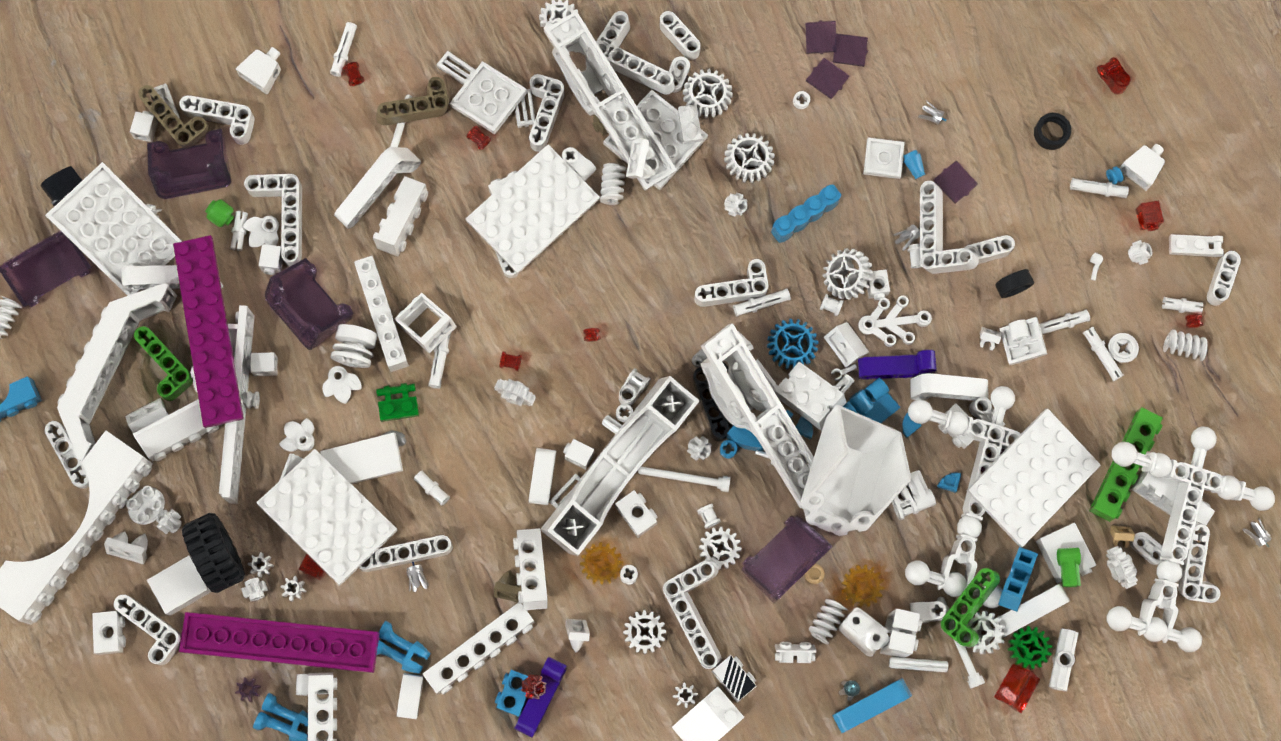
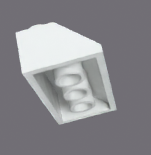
(173, 432)

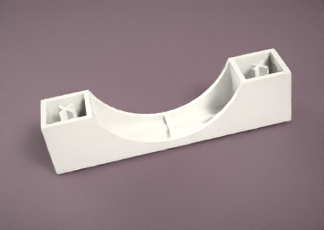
(112, 475)
(593, 495)

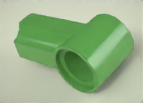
(1069, 561)

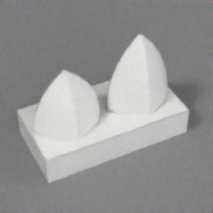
(689, 124)
(639, 153)
(119, 547)
(577, 632)

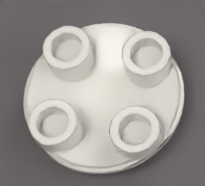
(145, 505)

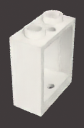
(436, 334)

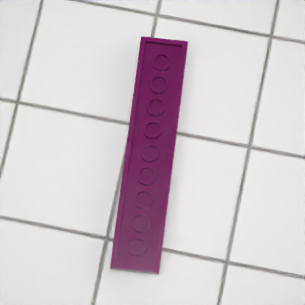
(208, 332)
(279, 642)

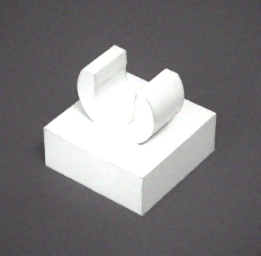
(989, 335)

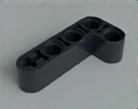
(709, 404)

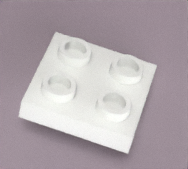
(1023, 340)

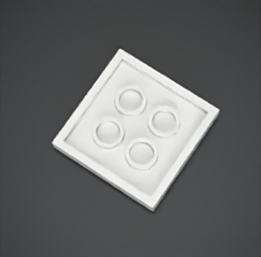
(488, 97)

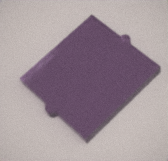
(821, 37)
(850, 50)
(827, 78)
(955, 182)

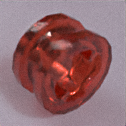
(1194, 321)
(591, 334)

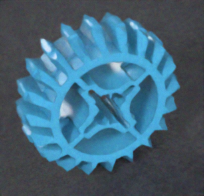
(787, 338)

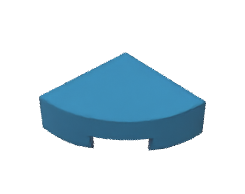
(909, 426)
(805, 428)
(950, 482)

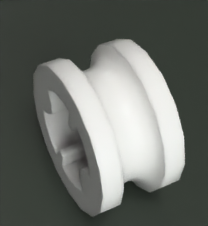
(805, 97)
(252, 400)
(623, 407)

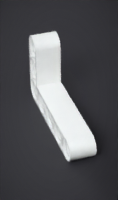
(629, 60)
(390, 162)
(288, 212)
(936, 235)
(414, 555)
(692, 612)

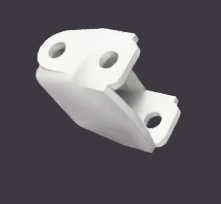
(864, 631)

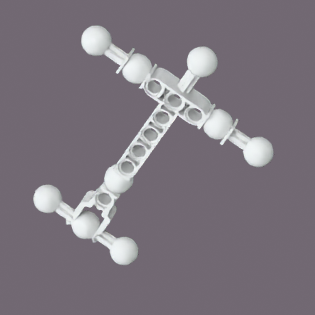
(969, 525)
(1169, 569)

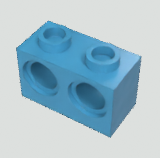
(509, 691)

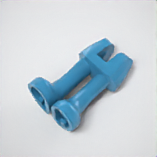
(417, 648)
(264, 720)

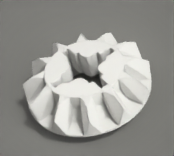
(1121, 339)

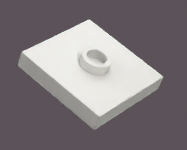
(883, 158)

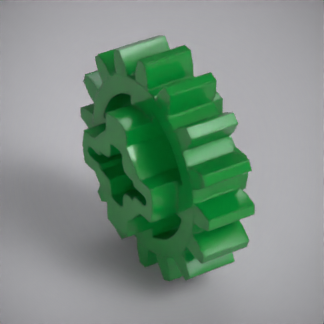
(1037, 649)

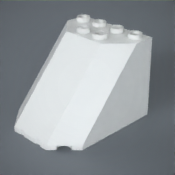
(854, 473)

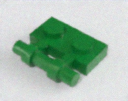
(397, 408)

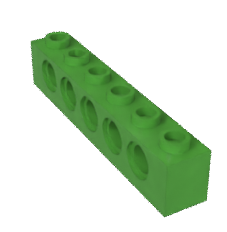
(1101, 506)

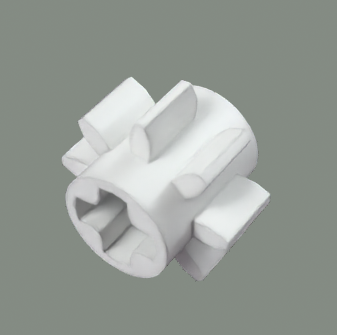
(735, 204)
(1140, 252)
(699, 448)
(169, 521)
(264, 569)
(287, 588)
(254, 589)
(689, 699)

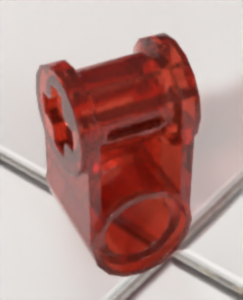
(1113, 72)

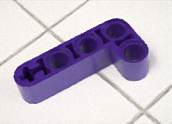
(897, 366)
(535, 709)

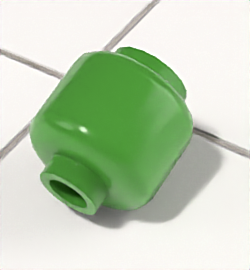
(219, 213)

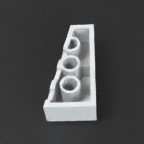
(1162, 494)

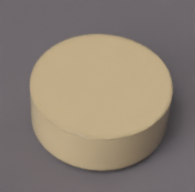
(815, 574)

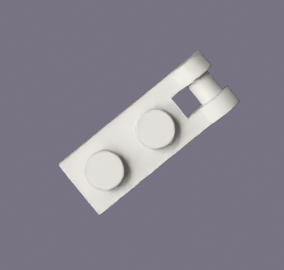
(1195, 245)

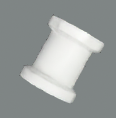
(831, 305)
(708, 516)
(630, 568)

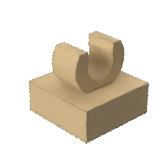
(1122, 533)

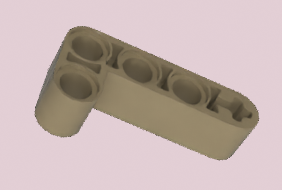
(411, 105)
(168, 115)

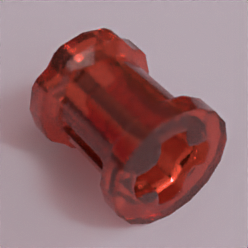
(353, 74)
(478, 137)
(510, 361)

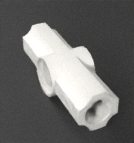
(1066, 647)

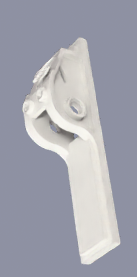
(618, 111)
(241, 343)
(748, 383)

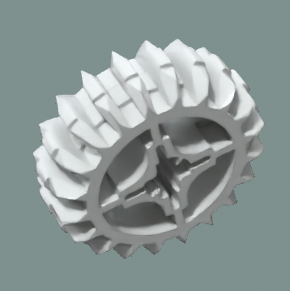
(702, 81)
(736, 148)
(844, 260)

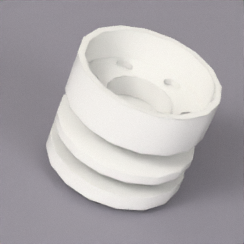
(354, 346)

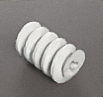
(611, 183)
(7, 309)
(1186, 343)
(827, 620)

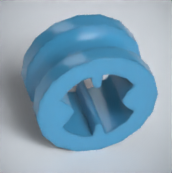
(1114, 175)
(732, 453)

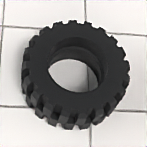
(213, 552)

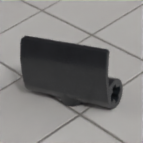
(60, 184)

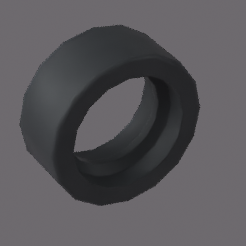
(1058, 119)
(1014, 283)

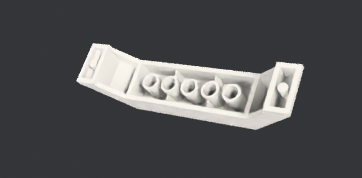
(102, 358)

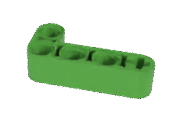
(162, 359)
(973, 606)

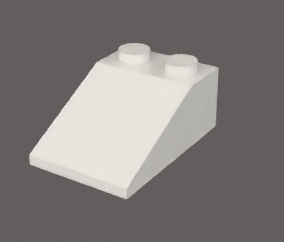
(709, 718)

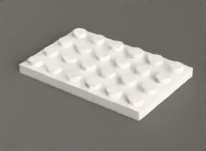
(532, 209)
(113, 226)
(1033, 477)
(327, 517)

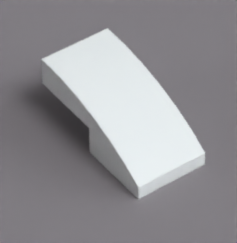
(410, 696)

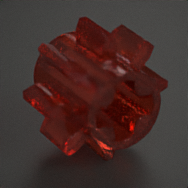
(533, 687)

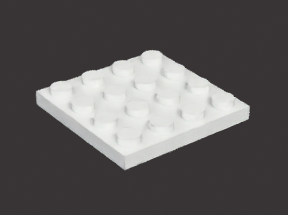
(666, 126)

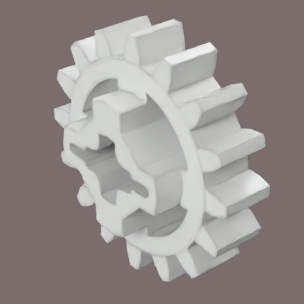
(556, 10)
(515, 392)
(716, 555)
(1121, 567)
(984, 624)
(638, 638)

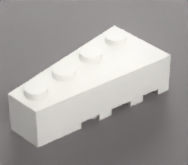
(401, 216)

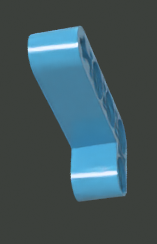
(872, 705)

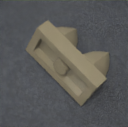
(506, 588)

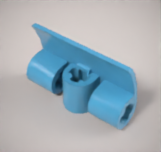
(873, 402)

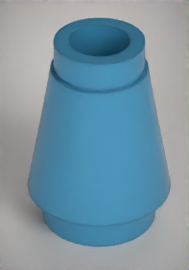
(914, 163)

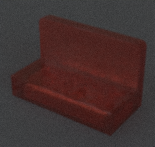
(1017, 687)

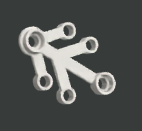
(892, 322)

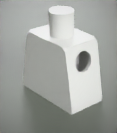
(260, 69)
(1144, 166)

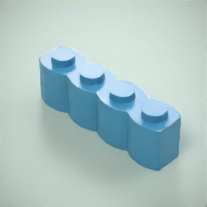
(803, 214)

